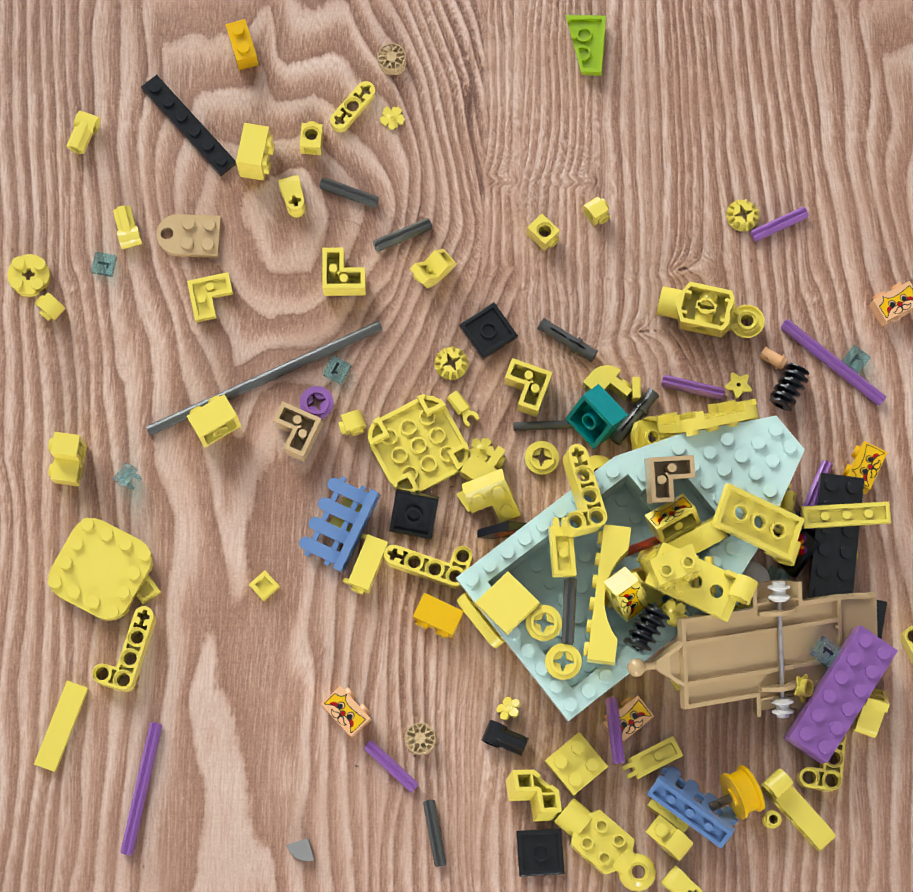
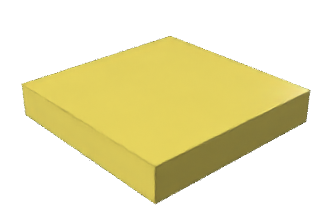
(507, 603)

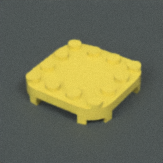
(719, 414)
(418, 444)
(100, 569)

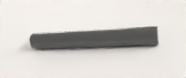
(541, 425)

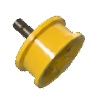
(740, 792)

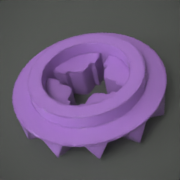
(320, 394)

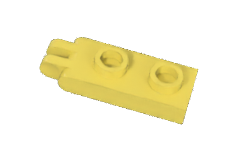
(561, 551)
(653, 758)

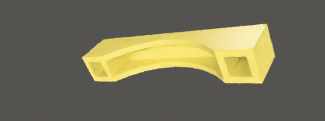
(614, 549)

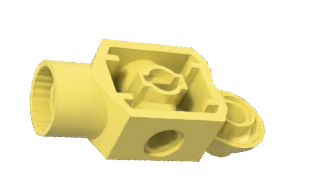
(709, 311)
(605, 845)

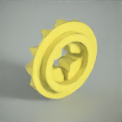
(738, 222)
(448, 372)
(549, 452)
(552, 616)
(572, 655)

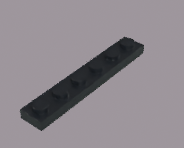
(188, 125)

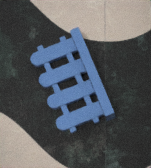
(349, 515)
(689, 810)

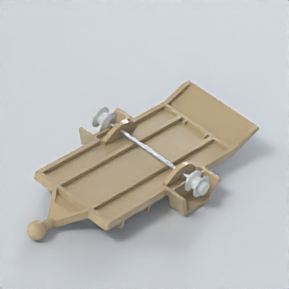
(759, 647)

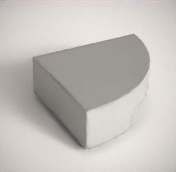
(301, 850)

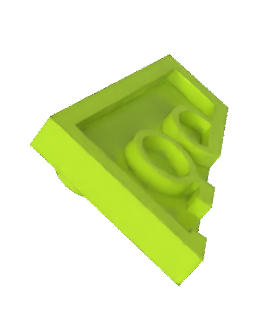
(588, 41)

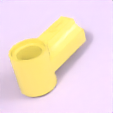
(84, 126)
(127, 230)

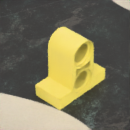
(872, 713)

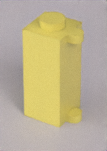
(367, 564)

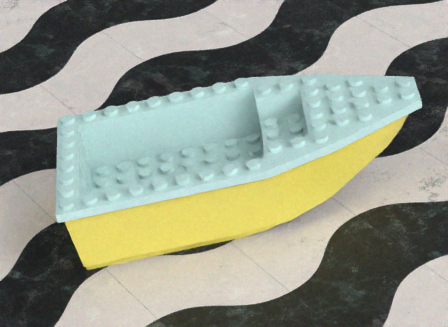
(751, 456)

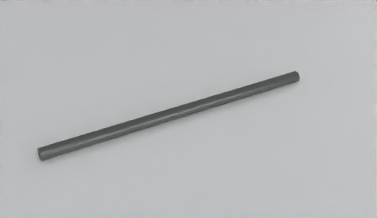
(271, 374)

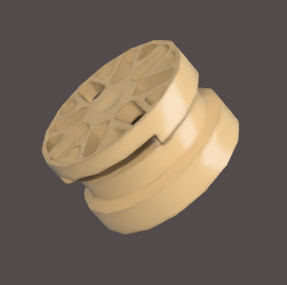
(392, 60)
(420, 738)

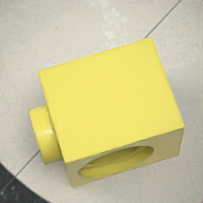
(314, 146)
(543, 224)

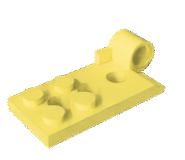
(782, 548)
(734, 588)

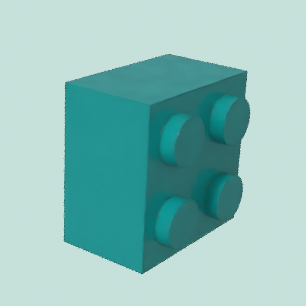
(596, 416)

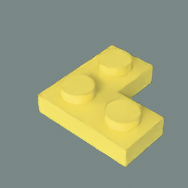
(203, 292)

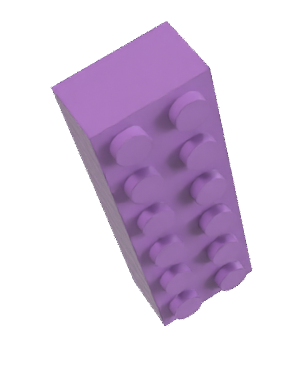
(840, 694)

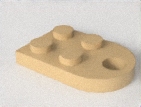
(191, 235)

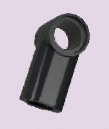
(500, 736)

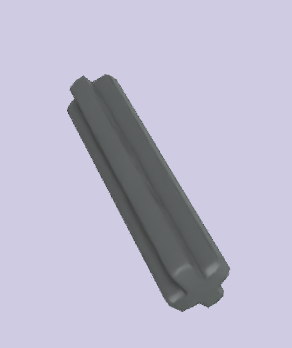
(349, 192)
(402, 234)
(569, 609)
(434, 833)

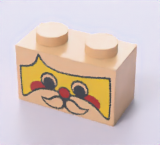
(893, 304)
(346, 711)
(632, 715)

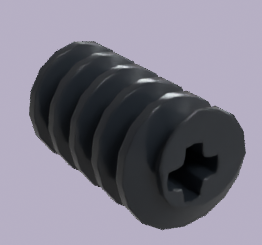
(788, 386)
(646, 628)

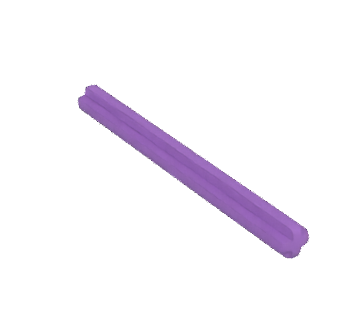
(833, 362)
(141, 788)

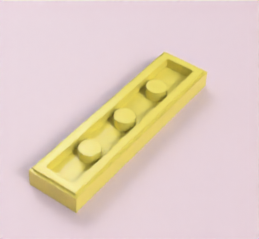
(846, 515)
(61, 726)

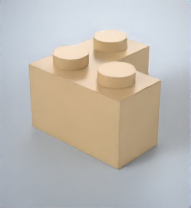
(302, 429)
(661, 473)

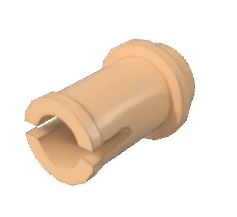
(773, 358)

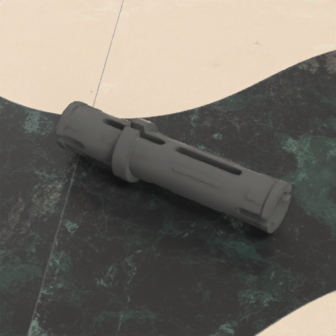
(576, 345)
(639, 410)

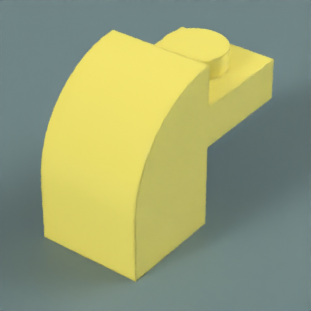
(433, 268)
(607, 378)
(476, 467)
(670, 839)

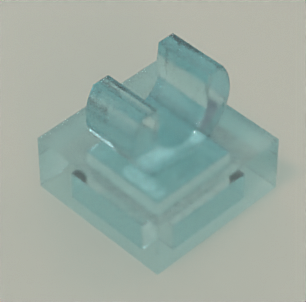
(125, 474)

